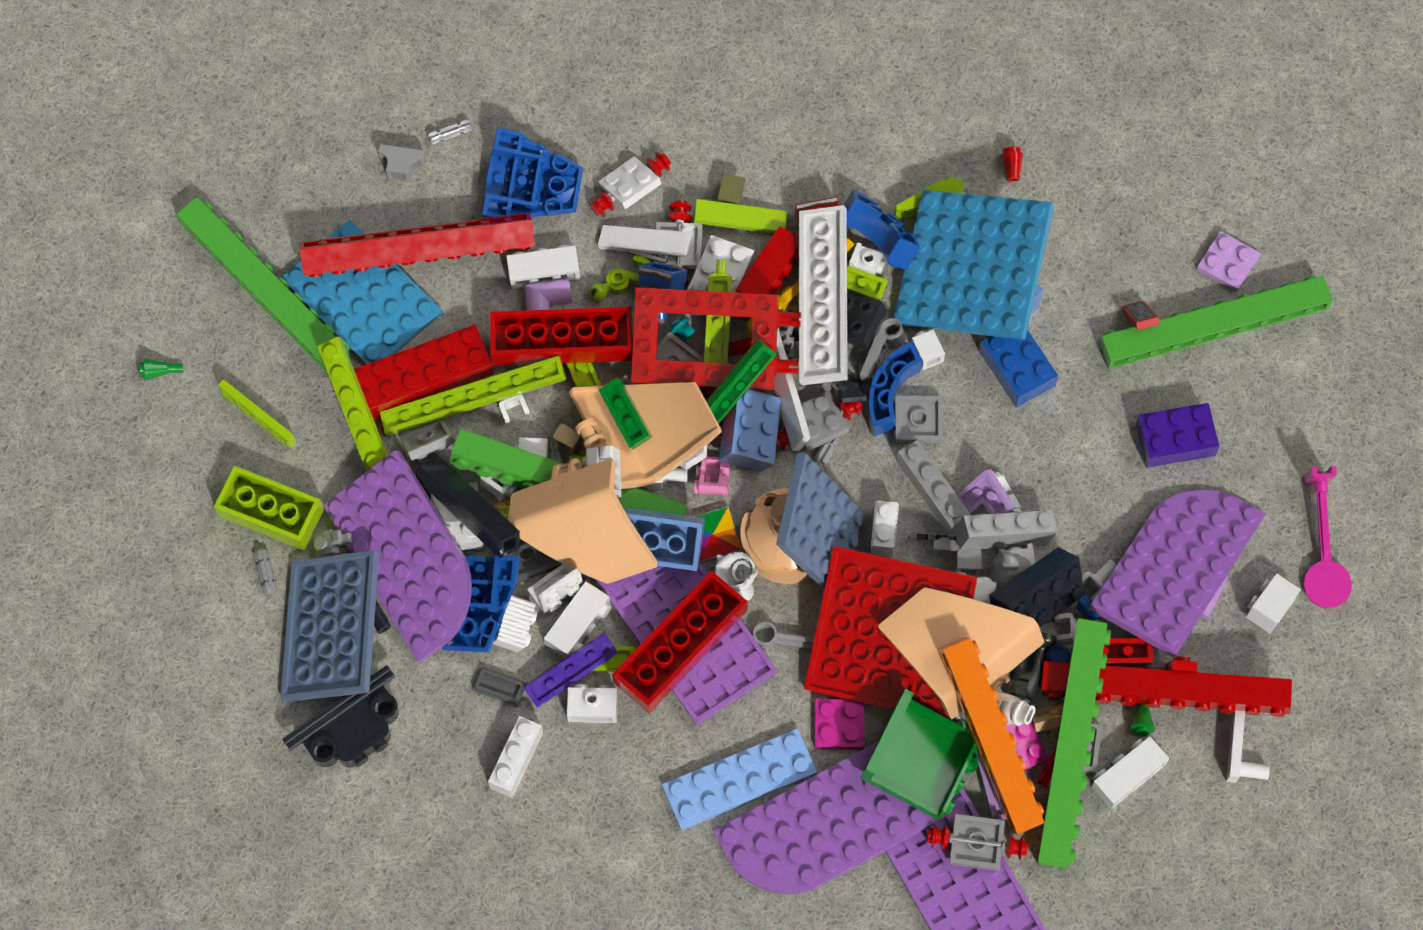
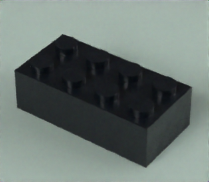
(1043, 587)

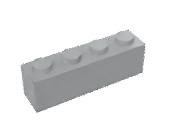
(932, 486)
(1005, 530)

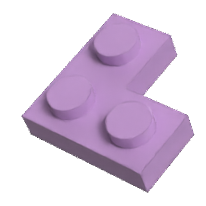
(986, 492)

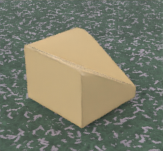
(568, 437)

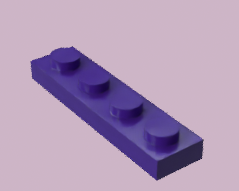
(570, 669)

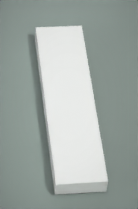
(644, 240)

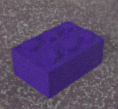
(1177, 435)

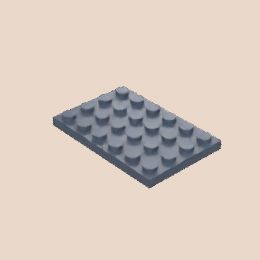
(816, 519)
(330, 626)

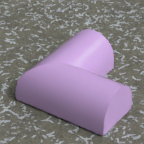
(543, 294)

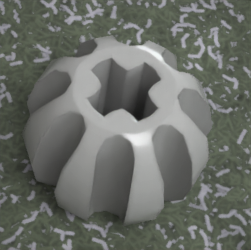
(790, 340)

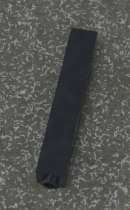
(468, 505)

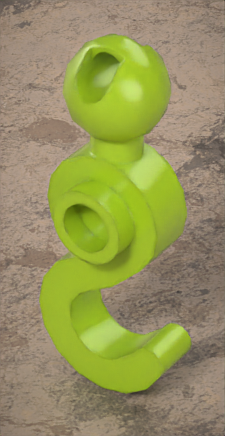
(617, 281)

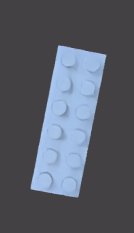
(739, 779)

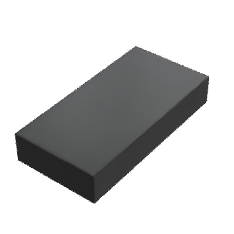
(499, 686)

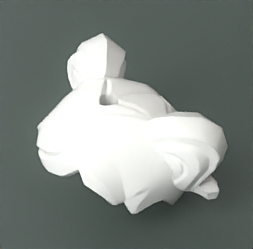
(732, 570)

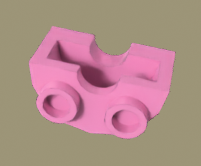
(712, 477)

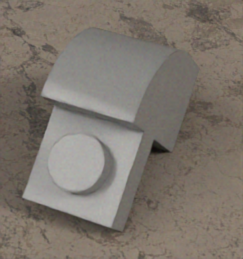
(966, 560)

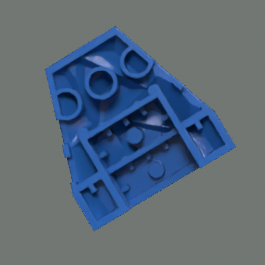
(528, 179)
(492, 589)

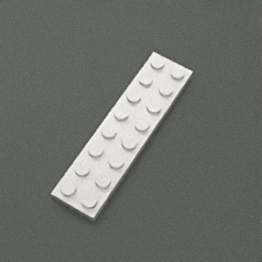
(823, 295)

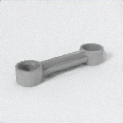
(784, 637)

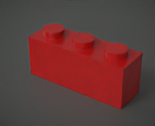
(1128, 652)

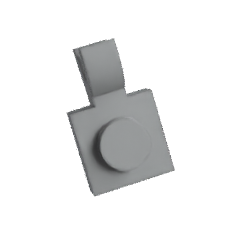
(327, 542)

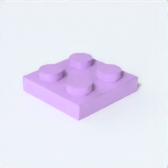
(1228, 261)

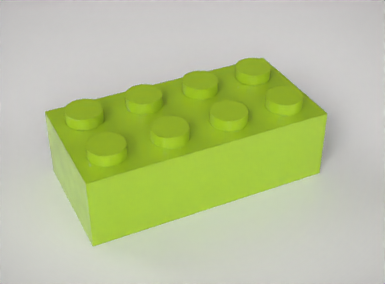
(269, 508)

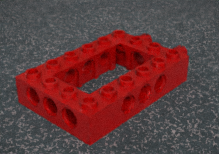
(765, 325)

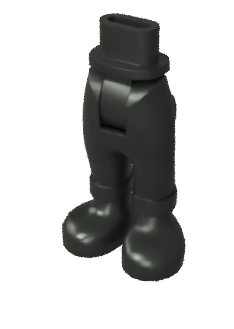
(1026, 683)

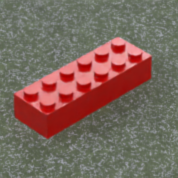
(571, 334)
(424, 370)
(680, 642)

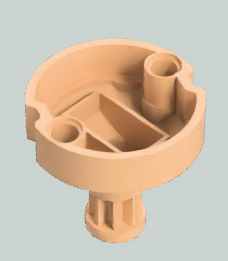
(759, 538)

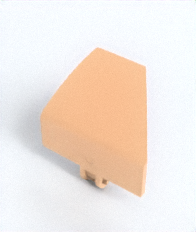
(674, 416)
(581, 522)
(940, 618)

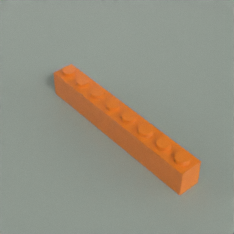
(991, 735)

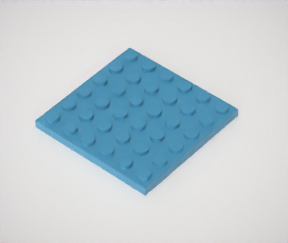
(974, 264)

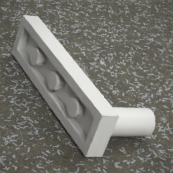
(1235, 766)

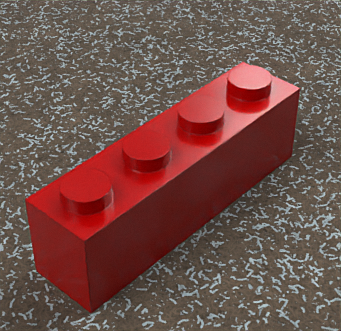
(772, 264)

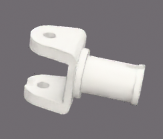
(510, 403)
(677, 475)
(1100, 577)
(1067, 618)

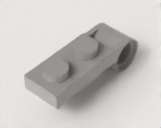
(879, 349)

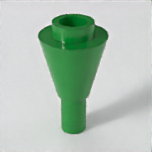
(154, 368)
(1142, 722)

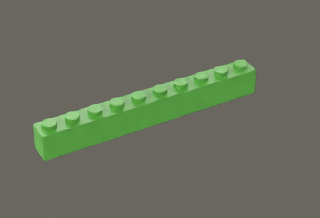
(257, 278)
(1216, 321)
(528, 469)
(1073, 743)

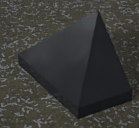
(851, 390)

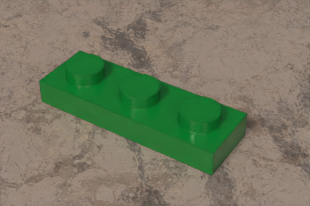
(625, 413)

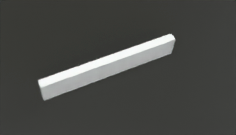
(790, 404)

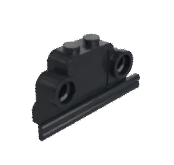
(350, 726)

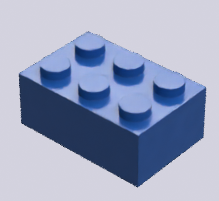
(1018, 367)

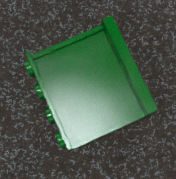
(921, 757)

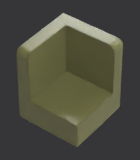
(731, 189)

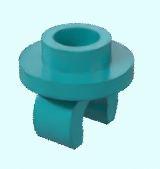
(682, 329)

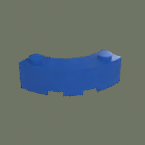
(881, 229)
(889, 377)

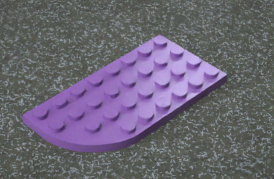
(420, 565)
(1177, 566)
(724, 673)
(818, 830)
(959, 895)

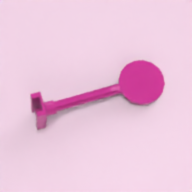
(1327, 581)

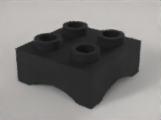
(863, 320)

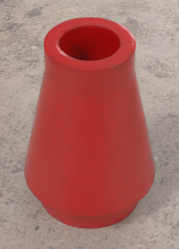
(1012, 163)

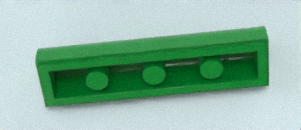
(740, 379)

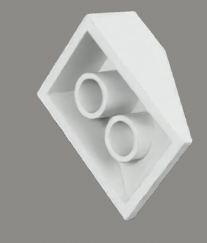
(462, 535)

